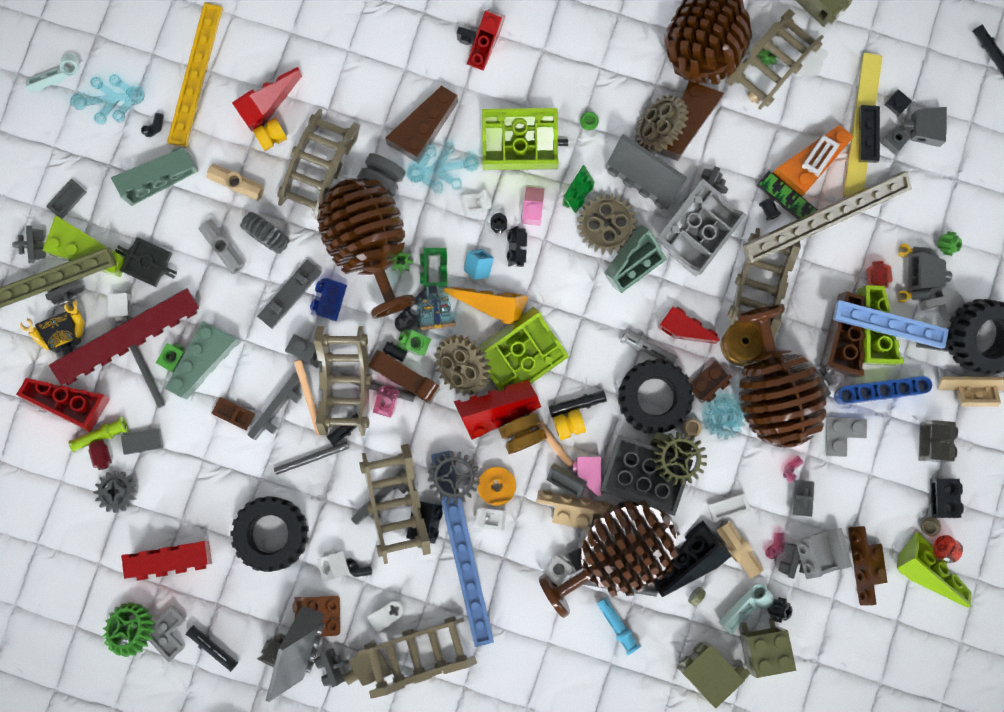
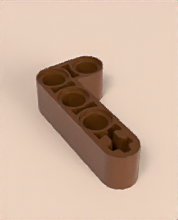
(404, 376)

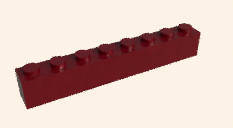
(124, 336)

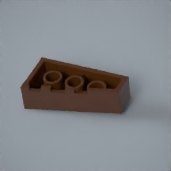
(701, 103)
(423, 124)
(844, 343)

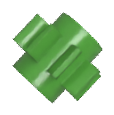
(767, 59)
(949, 243)
(400, 267)

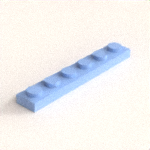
(890, 324)

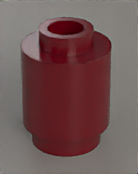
(99, 455)

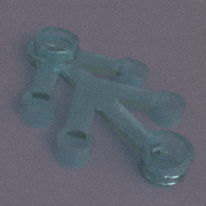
(111, 99)
(440, 169)

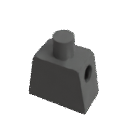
(927, 126)
(302, 349)

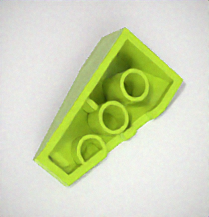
(924, 568)

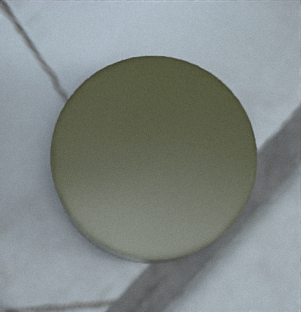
(697, 596)

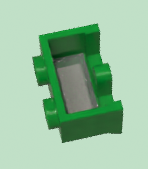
(434, 267)

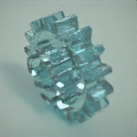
(731, 424)

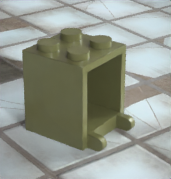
(825, 10)
(767, 651)
(711, 673)

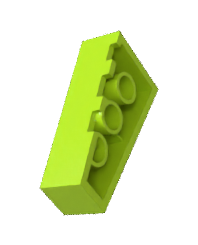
(71, 243)
(877, 346)

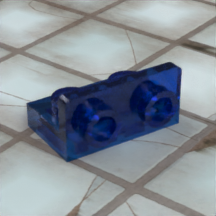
(328, 299)

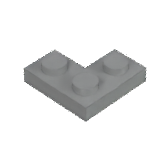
(839, 430)
(163, 638)

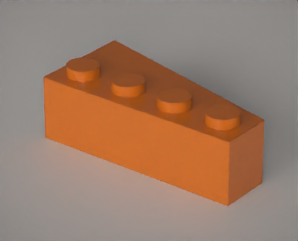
(800, 178)

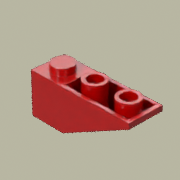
(486, 39)
(682, 327)

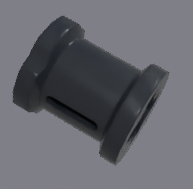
(770, 209)
(498, 216)

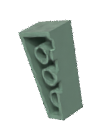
(154, 176)

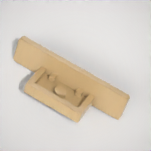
(974, 390)
(571, 510)

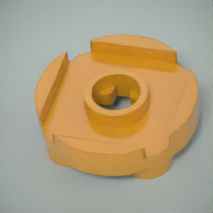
(503, 477)

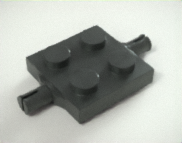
(146, 262)

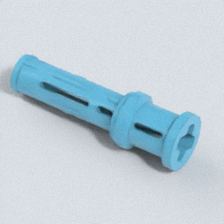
(623, 634)

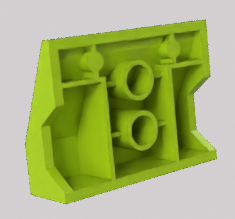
(520, 139)
(522, 350)

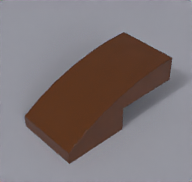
(233, 413)

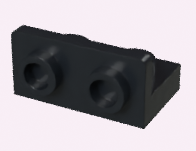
(432, 515)

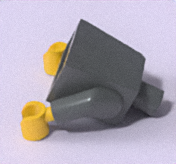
(925, 274)

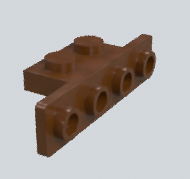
(868, 565)

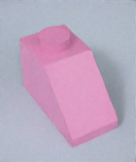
(533, 206)
(590, 471)

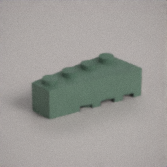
(200, 359)

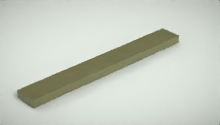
(56, 276)

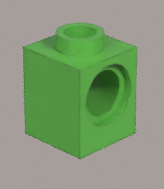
(421, 342)
(163, 359)

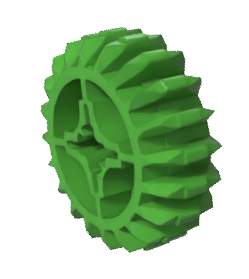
(122, 628)

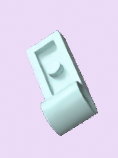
(54, 76)
(745, 606)

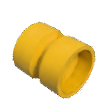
(269, 134)
(569, 424)

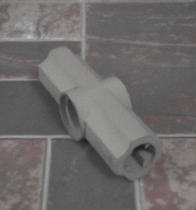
(228, 254)

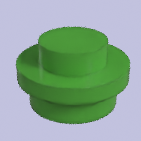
(589, 121)

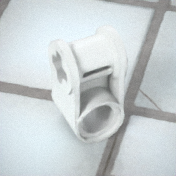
(384, 617)

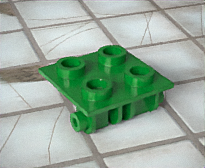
(578, 190)

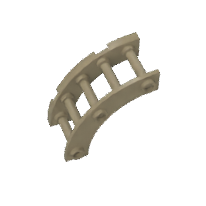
(766, 43)
(332, 166)
(777, 291)
(327, 379)
(411, 499)
(419, 673)

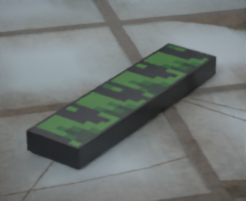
(785, 196)

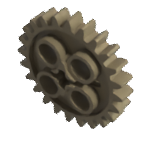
(661, 123)
(596, 236)
(462, 365)

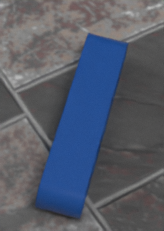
(891, 387)

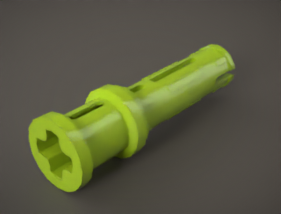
(106, 431)

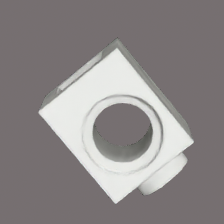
(120, 307)
(332, 565)
(558, 579)

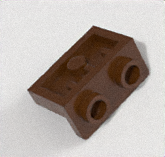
(709, 382)

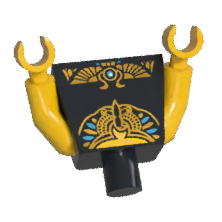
(58, 332)

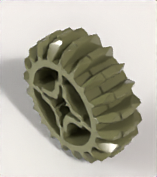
(684, 466)

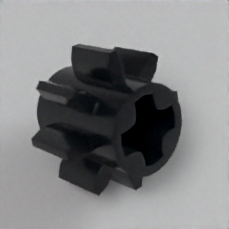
(780, 610)

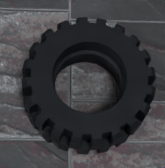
(964, 333)
(681, 396)
(243, 534)

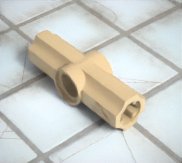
(225, 177)
(739, 549)

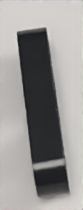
(403, 317)

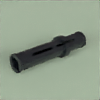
(990, 46)
(584, 401)
(193, 633)

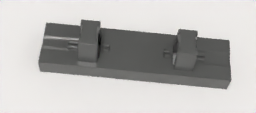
(289, 294)
(264, 421)
(379, 497)

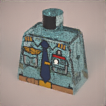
(434, 310)

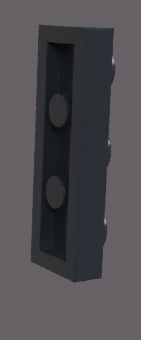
(869, 134)

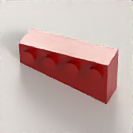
(70, 404)
(497, 408)
(166, 559)

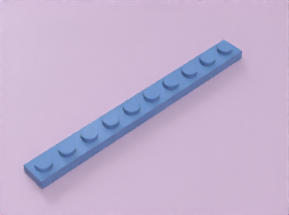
(464, 559)

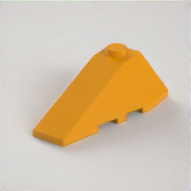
(501, 306)

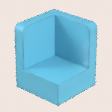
(478, 264)

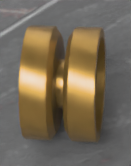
(738, 352)
(522, 433)

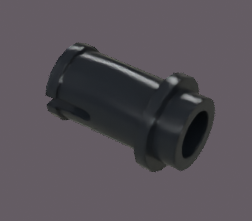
(394, 351)

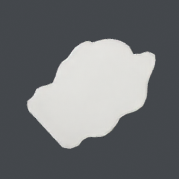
(813, 63)

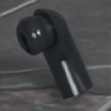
(154, 128)
(356, 570)

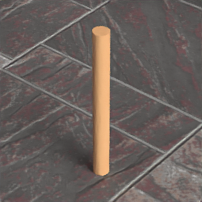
(307, 392)
(555, 445)

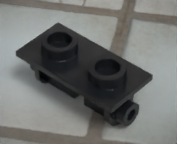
(516, 238)

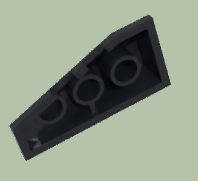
(696, 557)

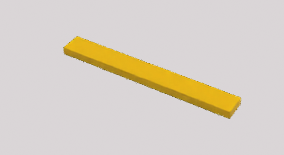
(195, 75)

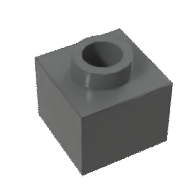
(892, 143)

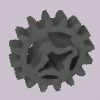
(115, 499)

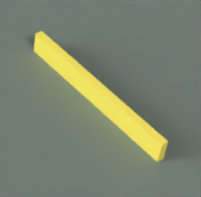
(866, 95)

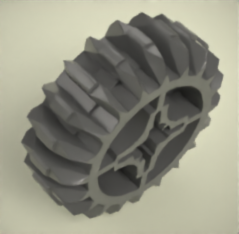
(264, 232)
(453, 460)

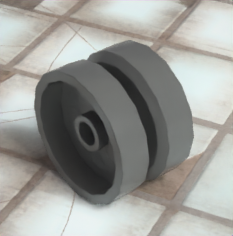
(384, 171)

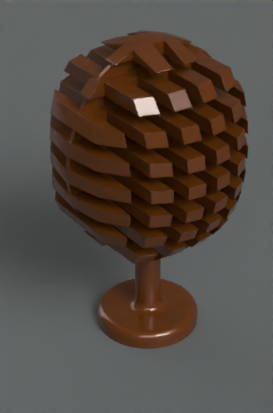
(708, 39)
(363, 234)
(780, 390)
(620, 553)

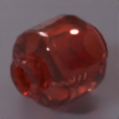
(879, 274)
(947, 549)

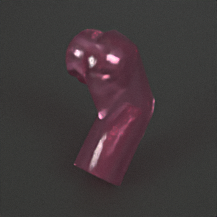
(790, 467)
(777, 547)

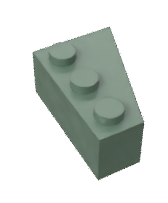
(635, 260)

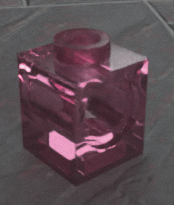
(382, 407)

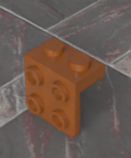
(324, 604)

